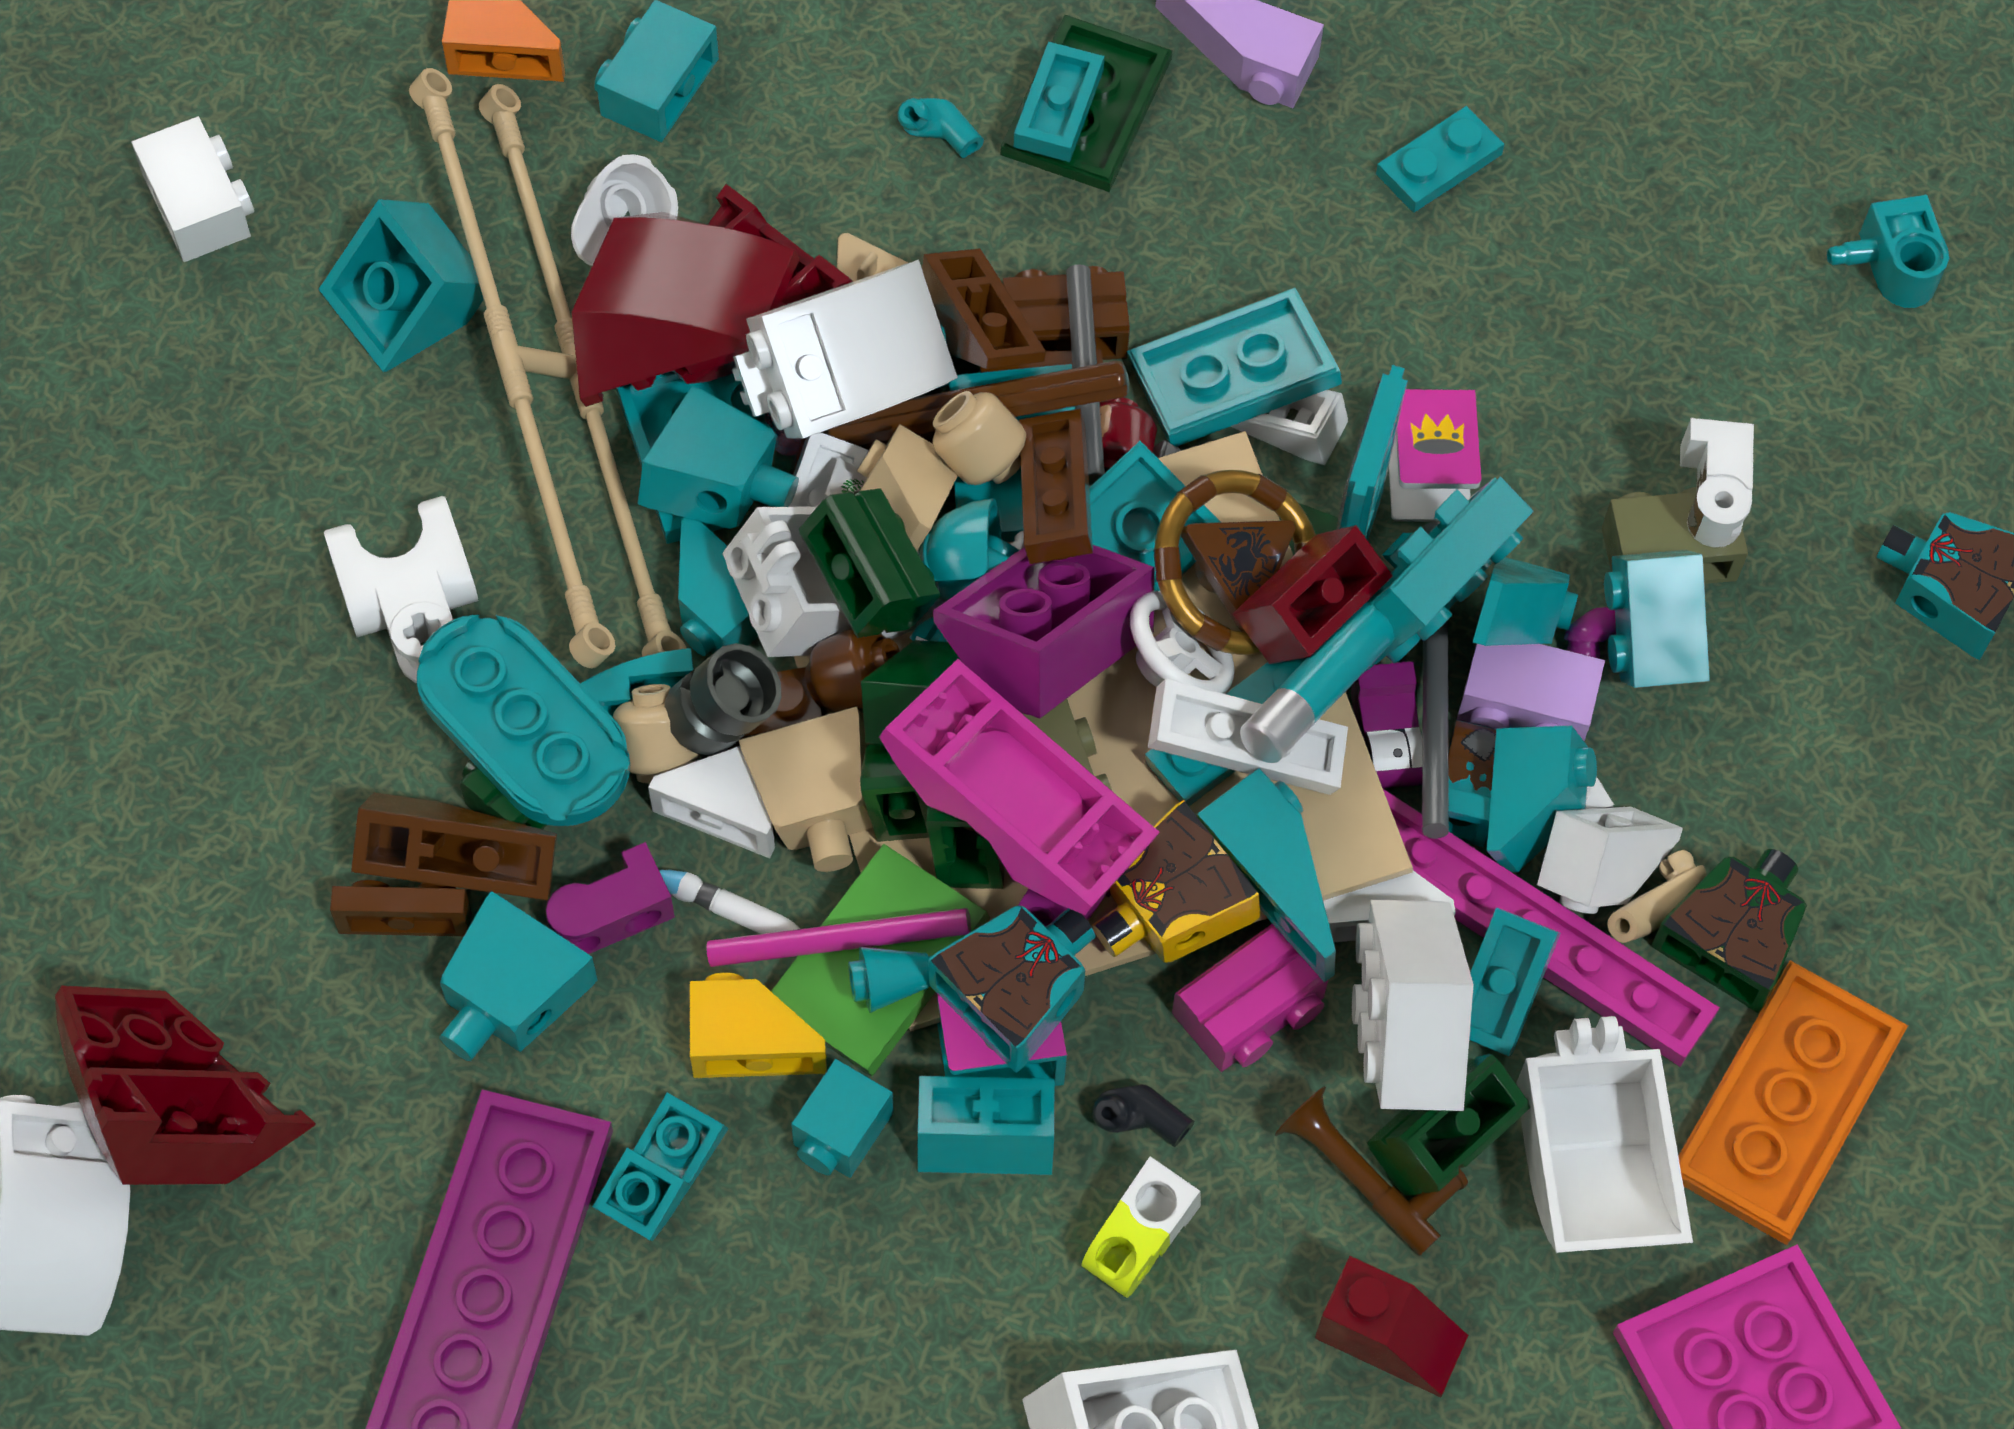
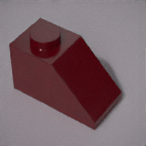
(1391, 1327)

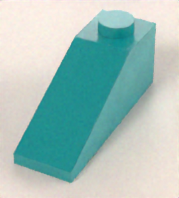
(1524, 605)
(1267, 841)

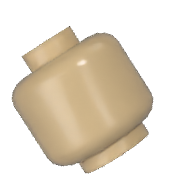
(979, 438)
(648, 734)

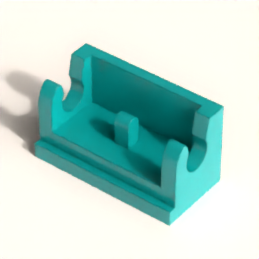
(986, 1125)

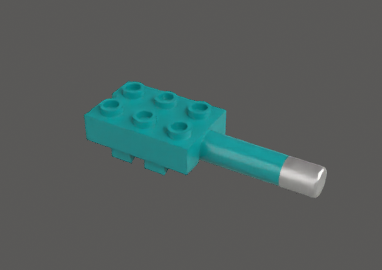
(1426, 581)

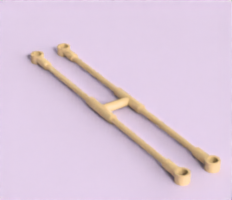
(498, 106)

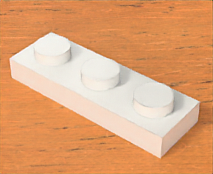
(1208, 727)

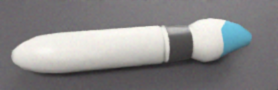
(746, 913)

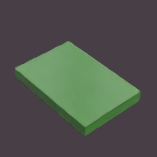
(819, 983)

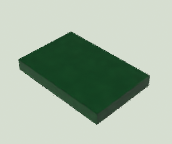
(1118, 107)

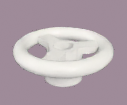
(1174, 651)

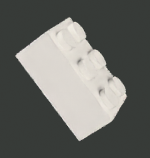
(1413, 1005)

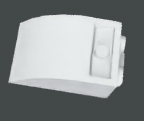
(845, 353)
(784, 586)
(1602, 1143)
(57, 1220)

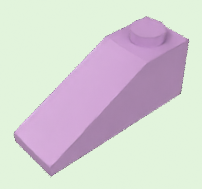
(1251, 43)

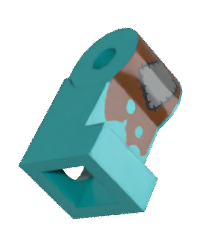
(1470, 780)

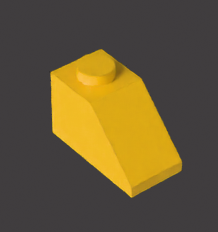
(748, 1031)

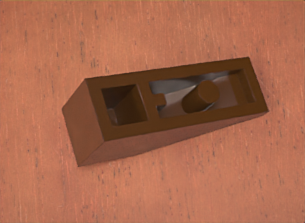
(978, 311)
(451, 847)

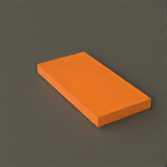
(1788, 1102)

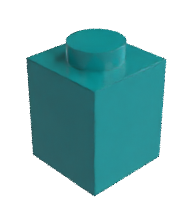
(841, 1120)

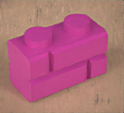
(1249, 999)

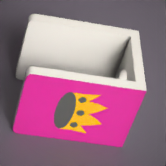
(1433, 452)

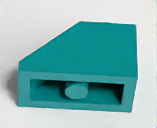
(707, 594)
(1532, 780)

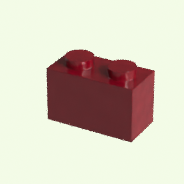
(1312, 595)

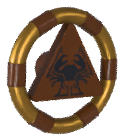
(1229, 556)

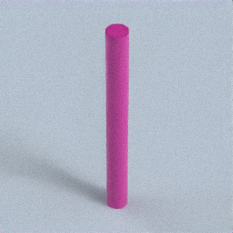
(839, 937)

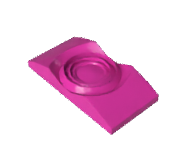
(1016, 789)

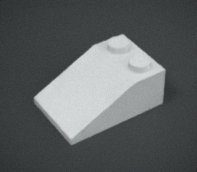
(1154, 1394)

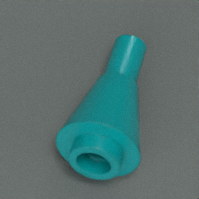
(887, 976)

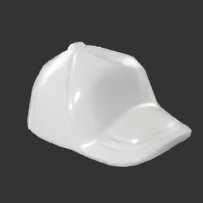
(622, 186)

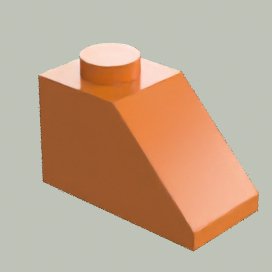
(500, 41)

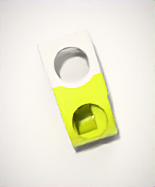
(1141, 1227)

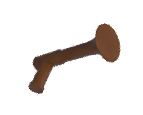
(1403, 1216)

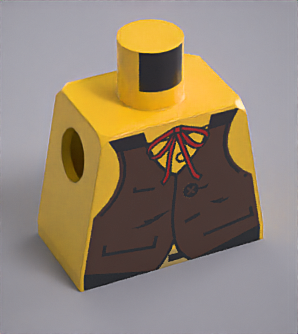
(1178, 893)

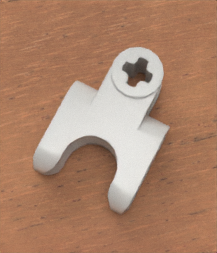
(406, 592)

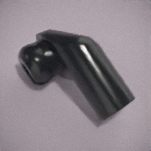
(1140, 1108)

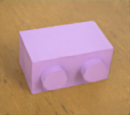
(1530, 687)

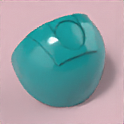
(959, 541)

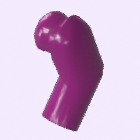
(1589, 630)

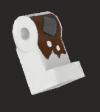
(1724, 478)

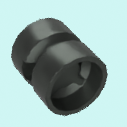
(723, 699)

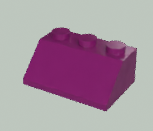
(1046, 624)

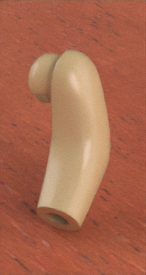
(1649, 910)

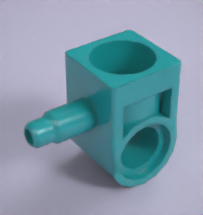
(1902, 248)

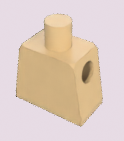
(813, 784)

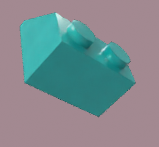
(403, 282)

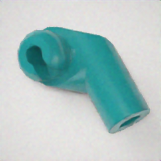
(939, 120)

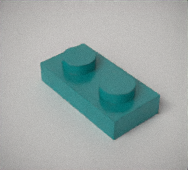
(1058, 101)
(1439, 159)
(1508, 978)

